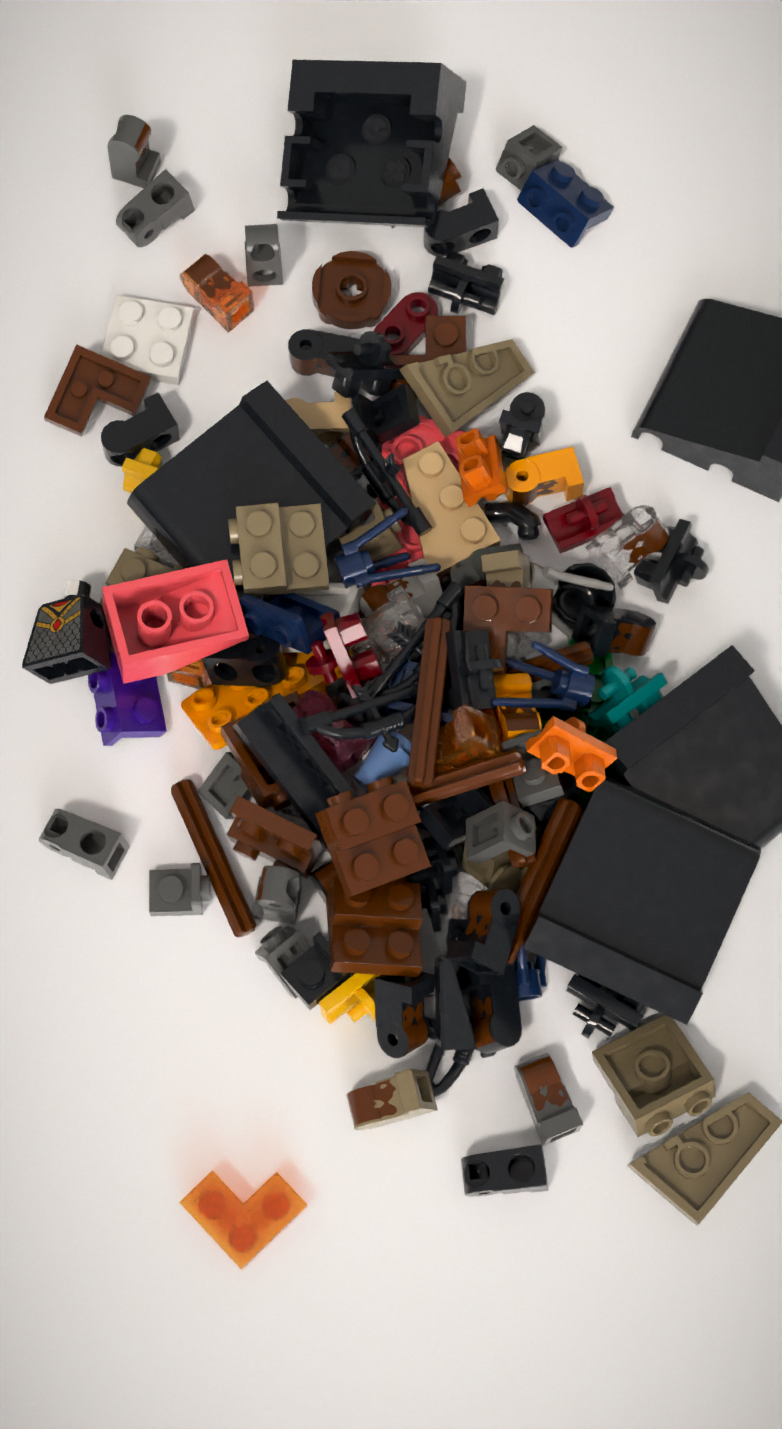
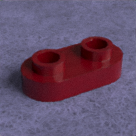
(406, 323)

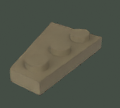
(466, 383)
(708, 1157)

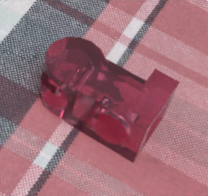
(342, 752)

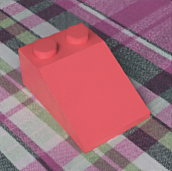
(173, 619)

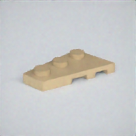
(437, 490)

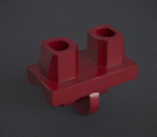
(582, 519)
(341, 634)

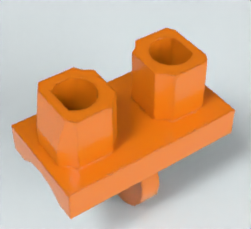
(480, 467)
(569, 749)

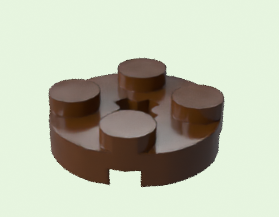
(356, 311)

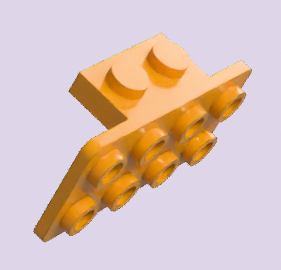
(222, 704)

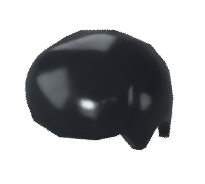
(570, 597)

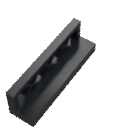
(292, 759)

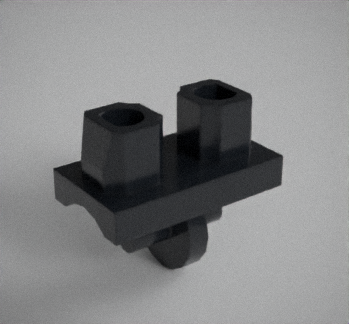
(466, 284)
(366, 363)
(522, 425)
(676, 566)
(471, 670)
(623, 1009)

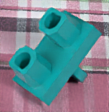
(625, 697)

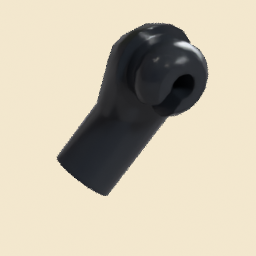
(517, 514)

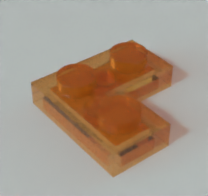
(245, 1227)

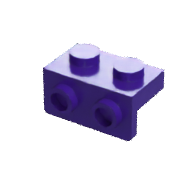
(126, 708)

